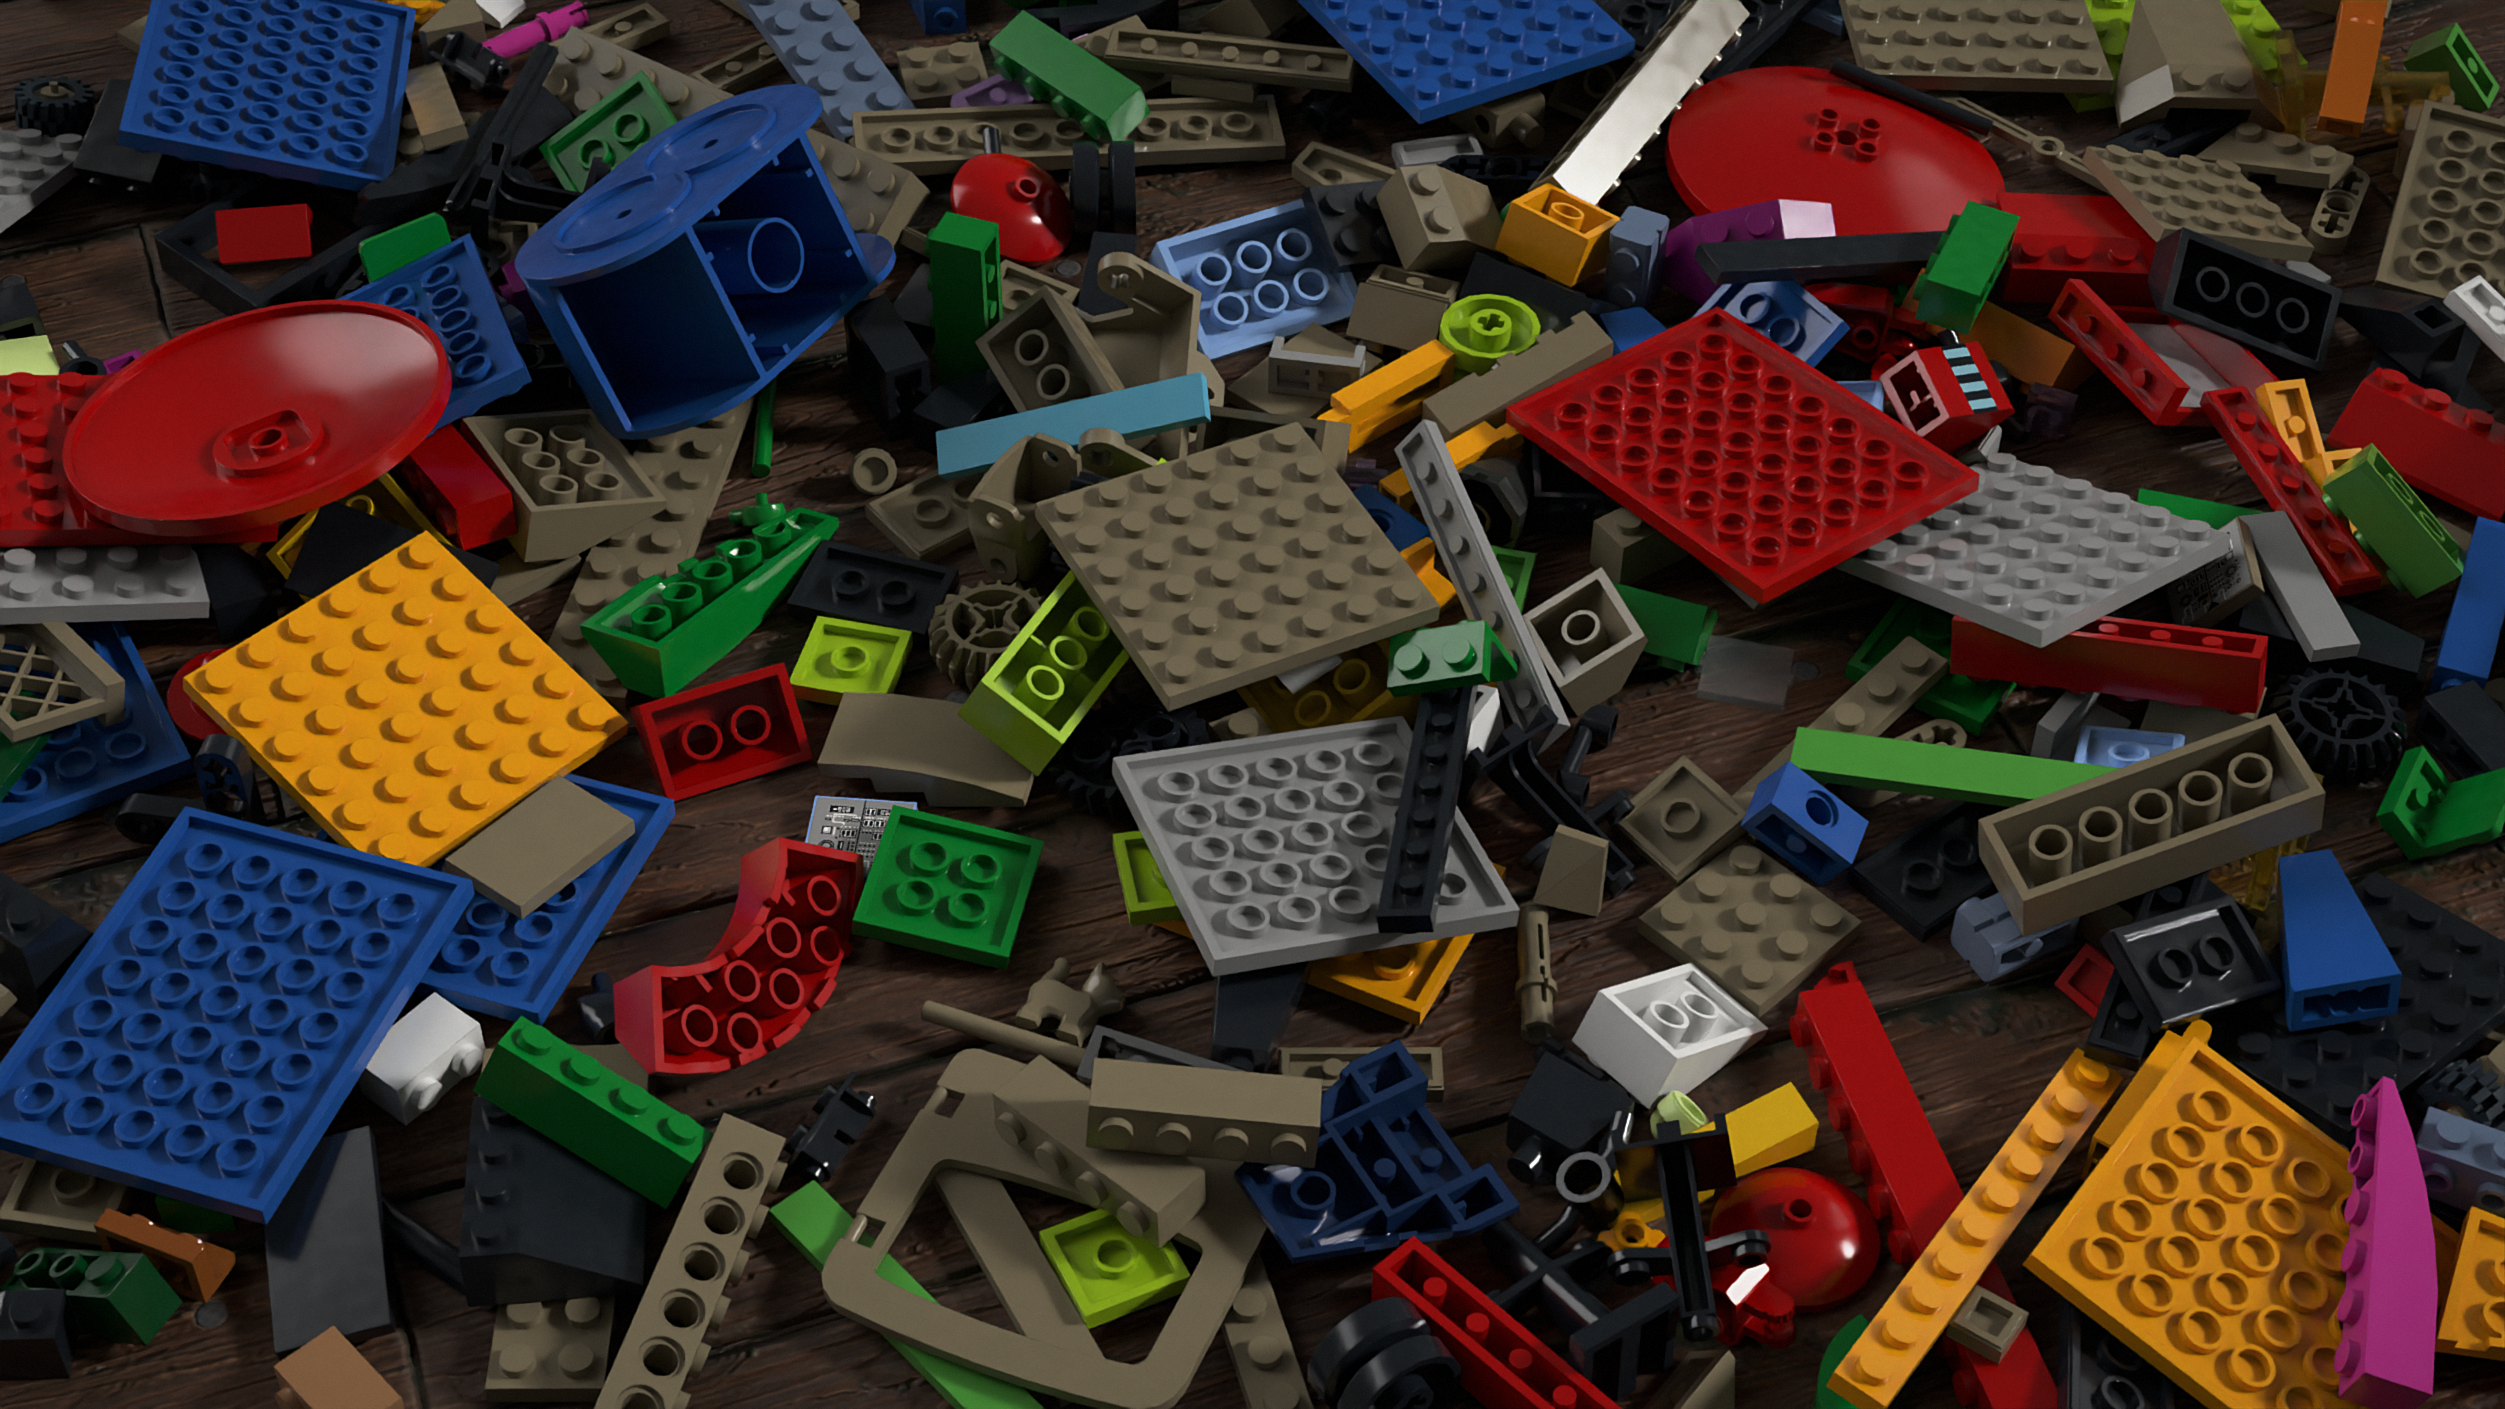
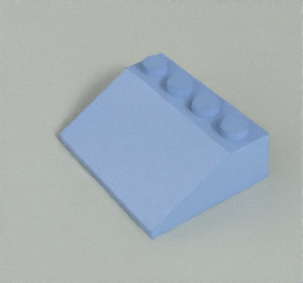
(1257, 279)

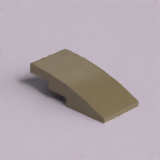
(921, 748)

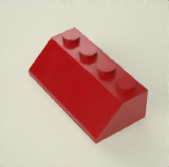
(2428, 441)

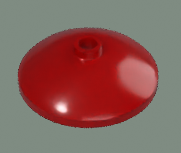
(1023, 201)
(1815, 1257)

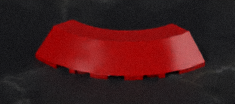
(761, 976)

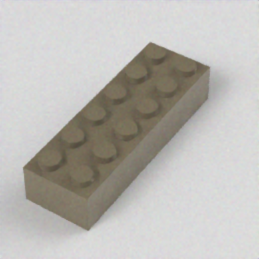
(2150, 824)

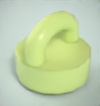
(1678, 1107)

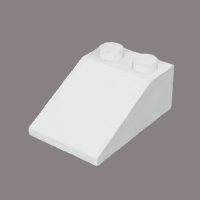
(1665, 1032)

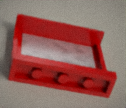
(2154, 357)

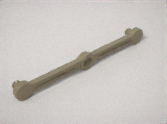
(2043, 149)

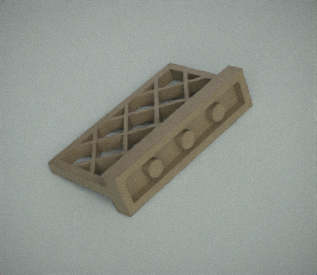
(77, 675)

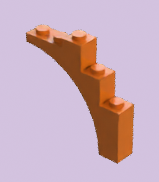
(2352, 66)

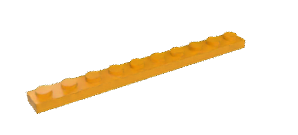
(1974, 1235)

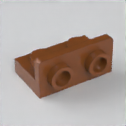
(180, 1258)

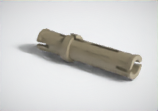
(1535, 988)

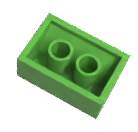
(2393, 523)

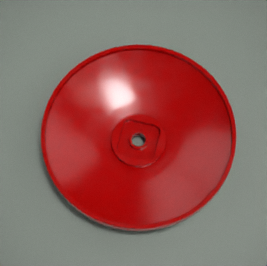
(1825, 142)
(257, 418)

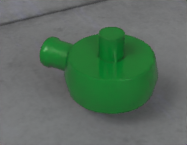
(758, 513)

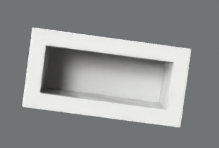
(422, 1058)

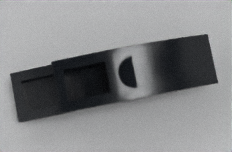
(1083, 19)

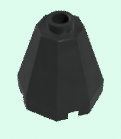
(1499, 496)

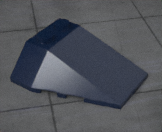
(1377, 1171)

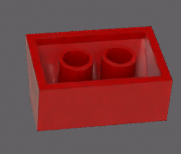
(722, 732)

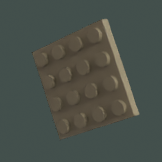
(2199, 196)

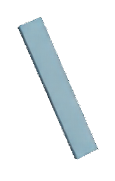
(1129, 411)

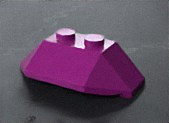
(1752, 222)

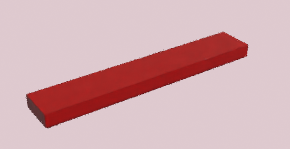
(2290, 489)

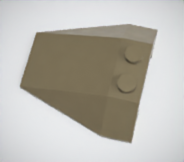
(2190, 59)

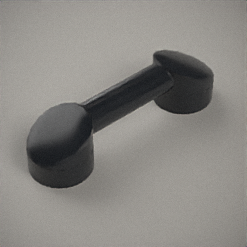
(1595, 727)

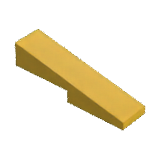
(1759, 1136)

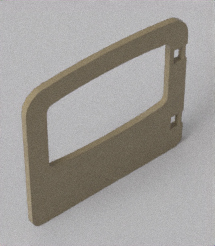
(1224, 1233)

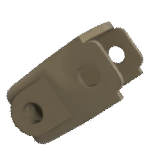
(1004, 503)

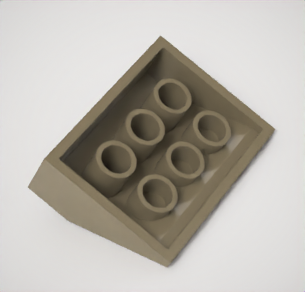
(565, 480)

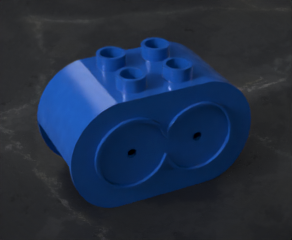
(700, 265)

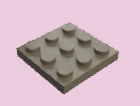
(1750, 926)

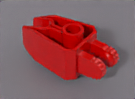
(1869, 315)
(1746, 1304)

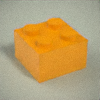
(1556, 235)

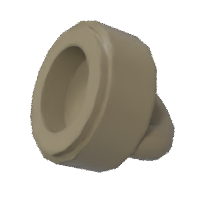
(872, 471)

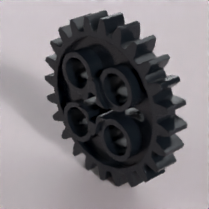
(1085, 759)

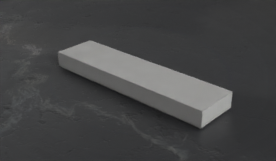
(2300, 588)

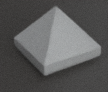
(1980, 448)

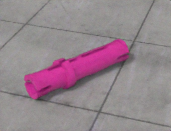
(544, 28)

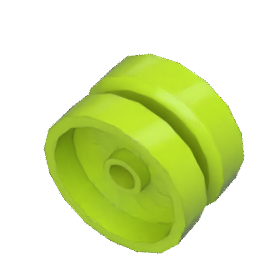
(1486, 329)

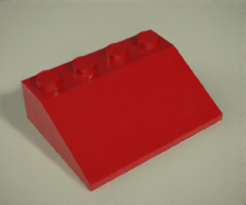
(2075, 240)

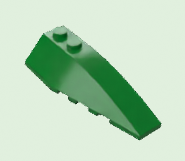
(682, 625)

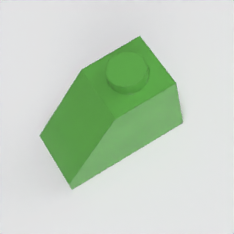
(2452, 52)

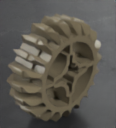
(987, 619)

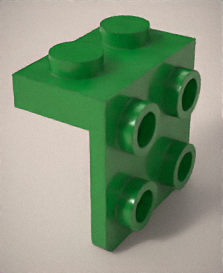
(402, 245)
(1447, 658)
(2434, 816)

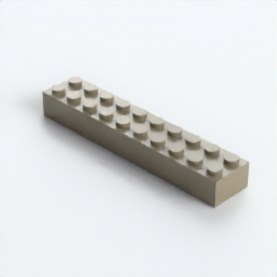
(871, 191)

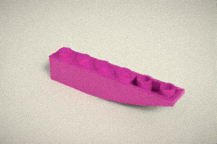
(2388, 1263)

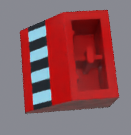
(1947, 394)

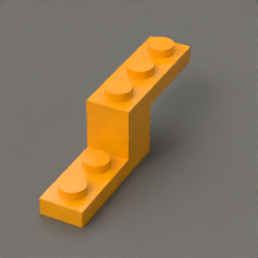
(2292, 415)

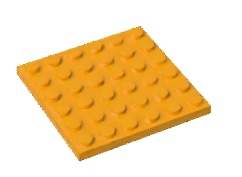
(406, 706)
(2217, 1241)

